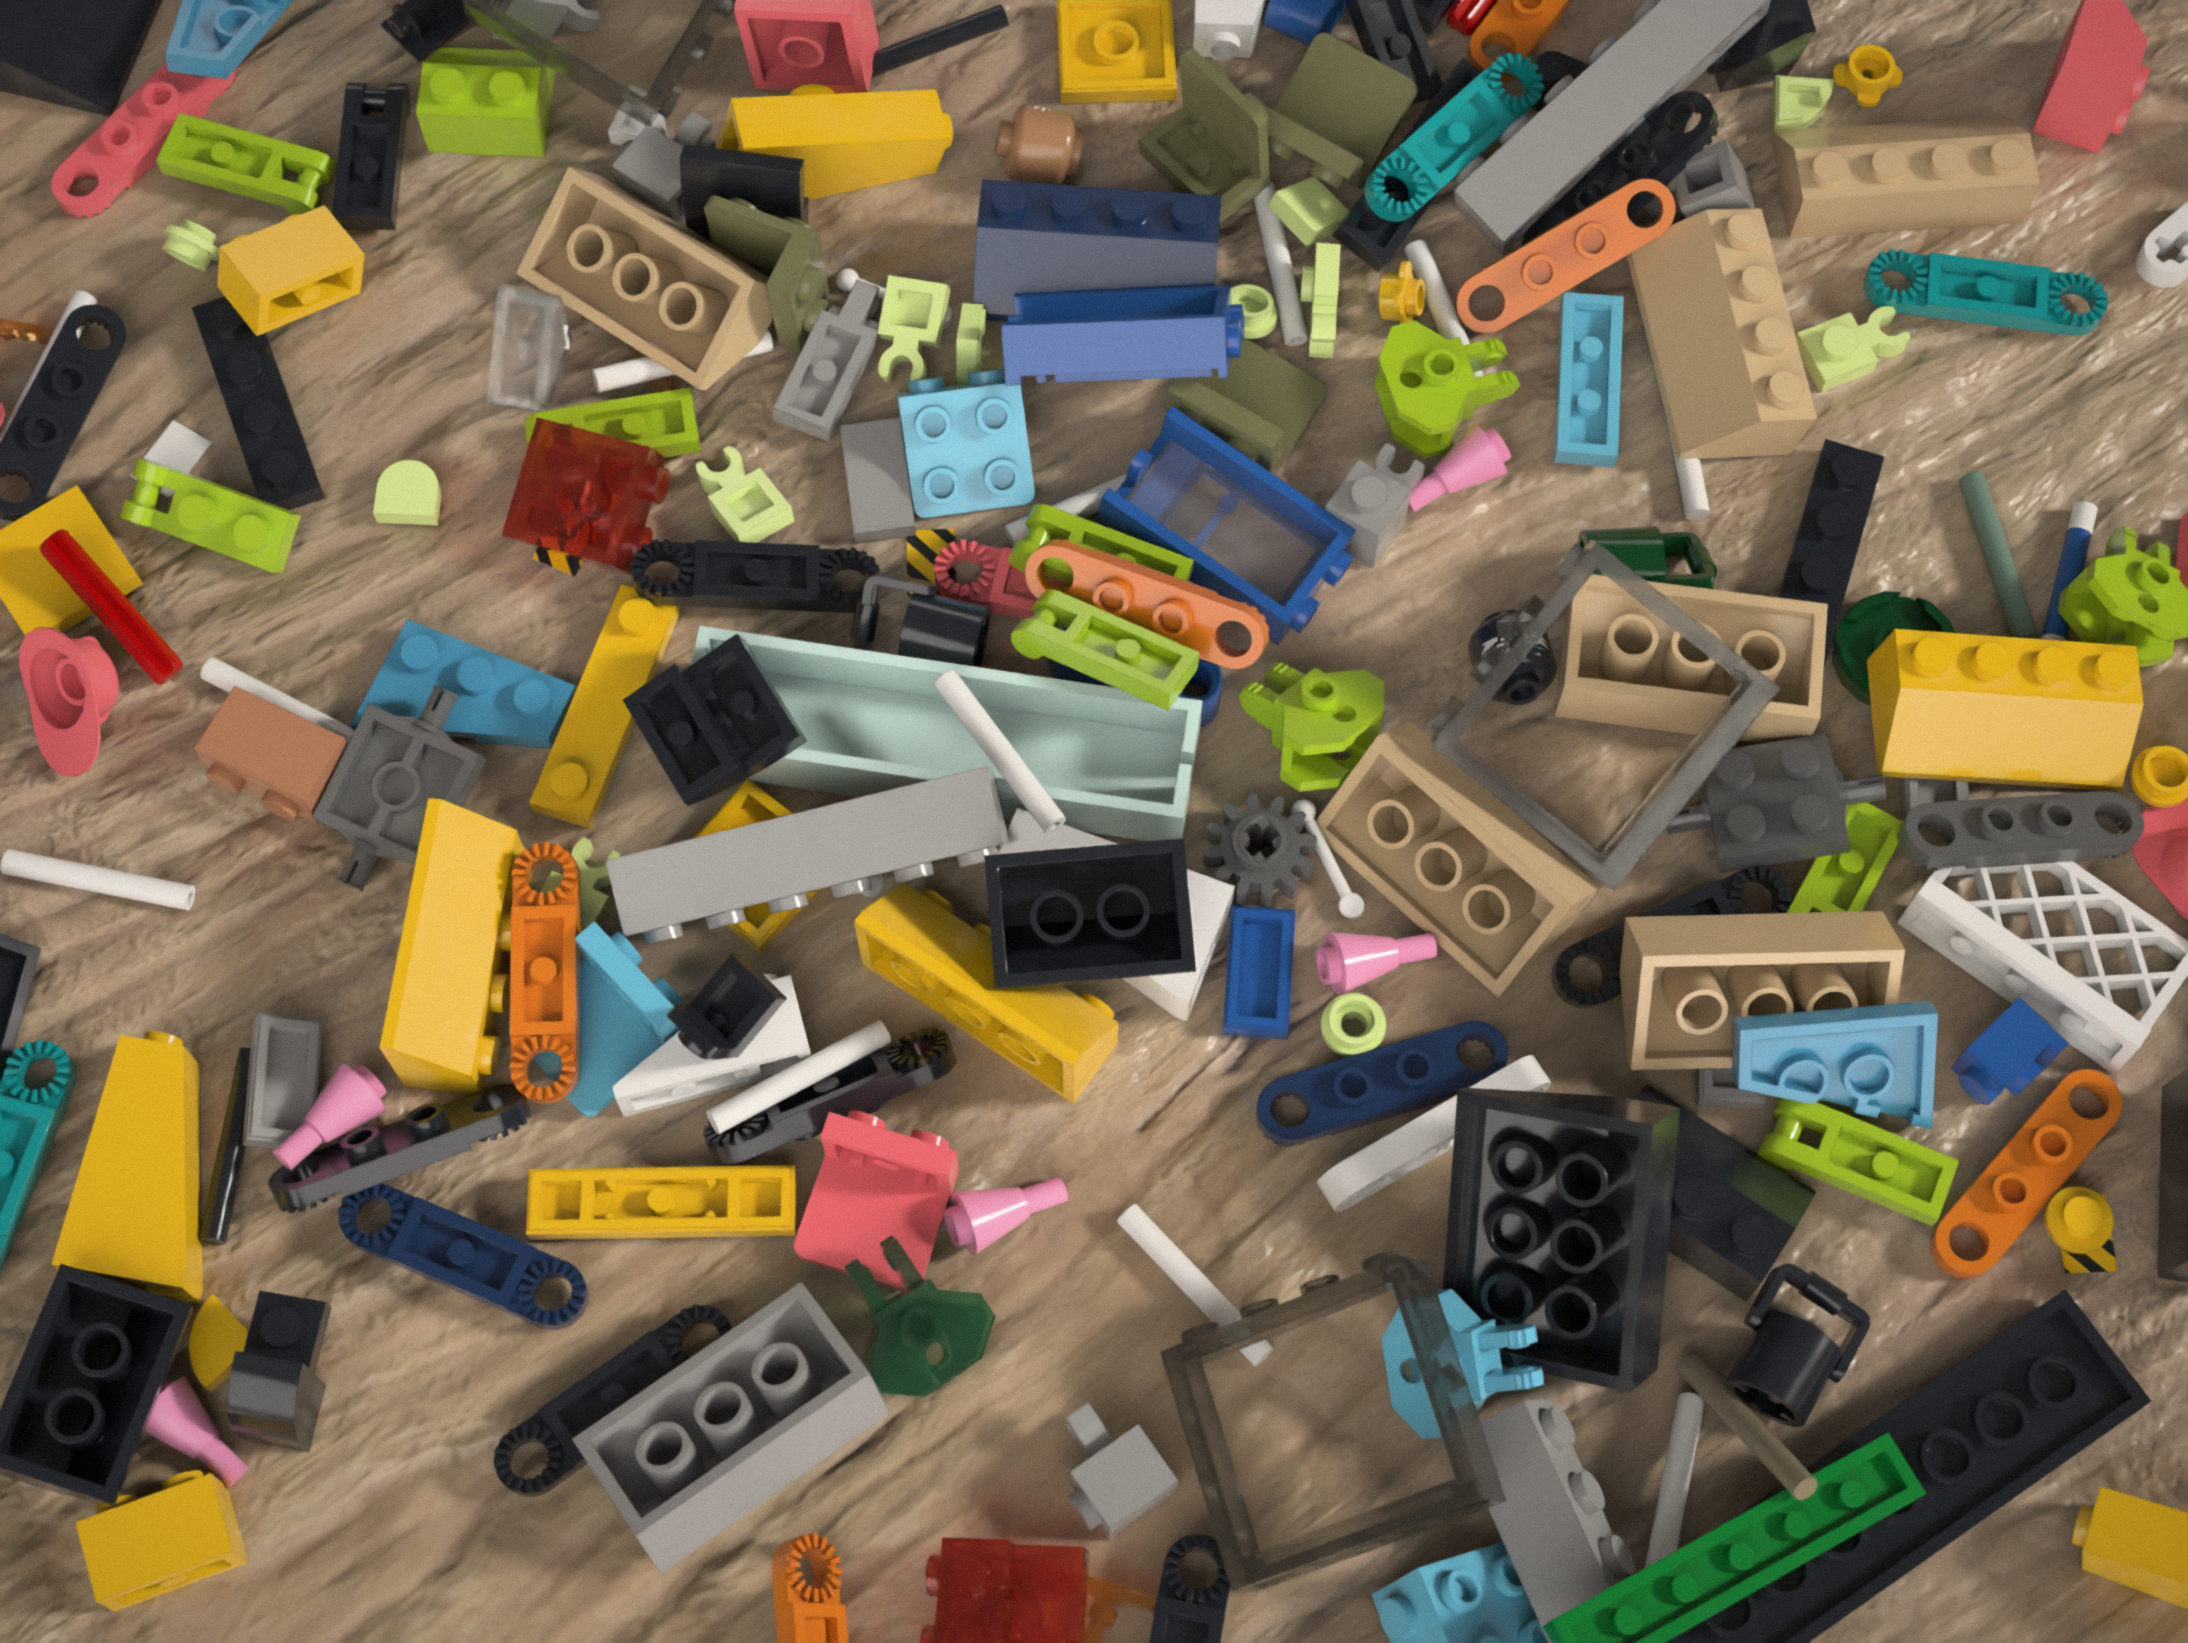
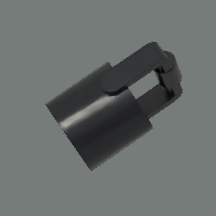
(932, 626)
(1789, 1359)

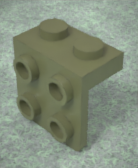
(1339, 111)
(1214, 140)
(784, 252)
(1255, 409)

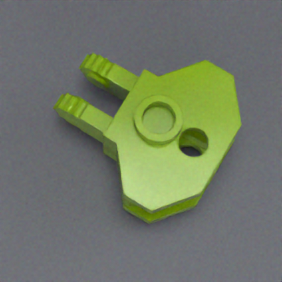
(1431, 386)
(2129, 597)
(1315, 718)

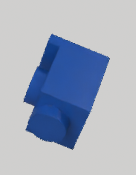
(2008, 1054)

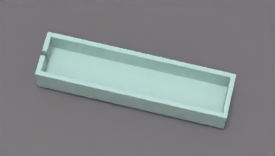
(884, 726)

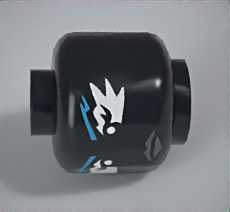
(1533, 673)

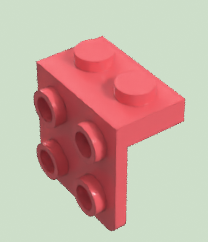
(876, 1188)

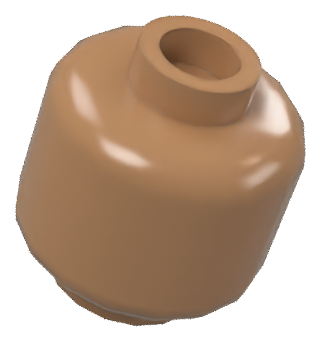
(1039, 145)

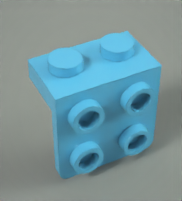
(966, 444)
(619, 1019)
(1460, 1601)

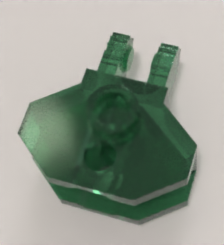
(913, 1322)

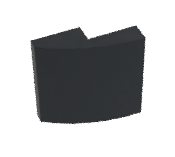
(764, 180)
(714, 721)

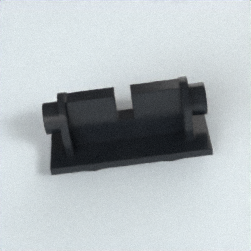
(425, 24)

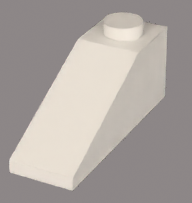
(678, 1075)

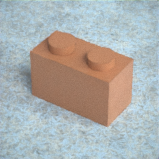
(270, 754)

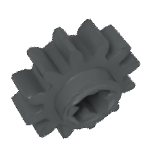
(1261, 829)

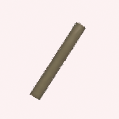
(1747, 1426)

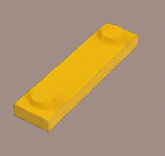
(597, 718)
(661, 1202)

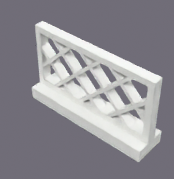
(2028, 969)

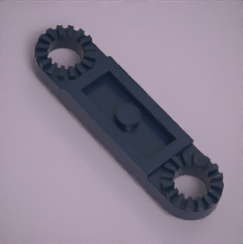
(1379, 1083)
(464, 1256)

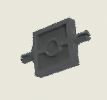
(386, 781)
(1777, 804)

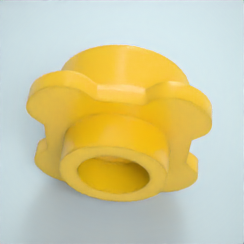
(1871, 61)
(1401, 295)

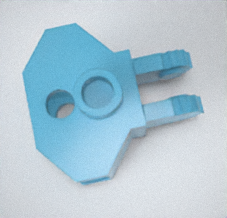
(1479, 1354)

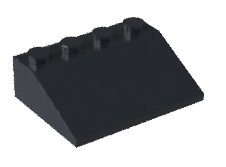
(72, 49)
(1564, 1226)

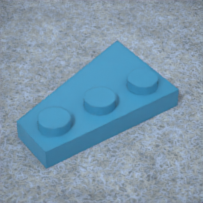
(218, 34)
(497, 696)
(1845, 1056)

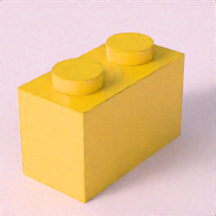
(290, 269)
(161, 1540)

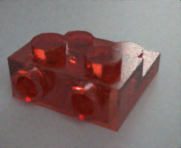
(586, 495)
(1006, 1592)

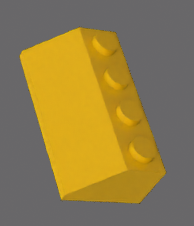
(2004, 709)
(453, 953)
(951, 971)

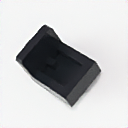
(727, 1010)

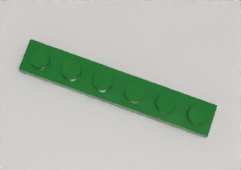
(1745, 1552)

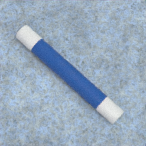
(2070, 565)

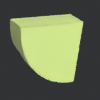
(1798, 101)
(969, 341)

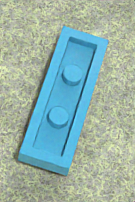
(1588, 379)

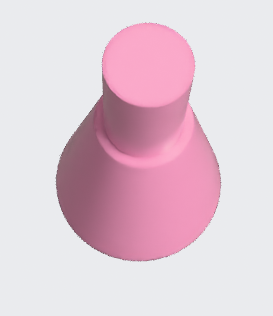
(1470, 462)
(1356, 959)
(344, 1104)
(988, 1214)
(186, 1426)

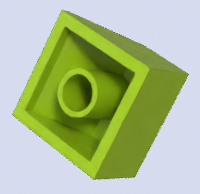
(485, 102)

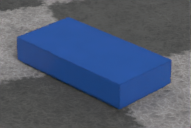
(1259, 972)

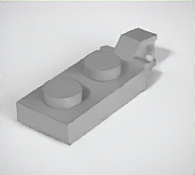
(830, 365)

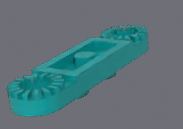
(1453, 137)
(1986, 292)
(28, 1130)

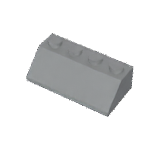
(731, 1426)

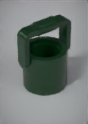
(1645, 553)

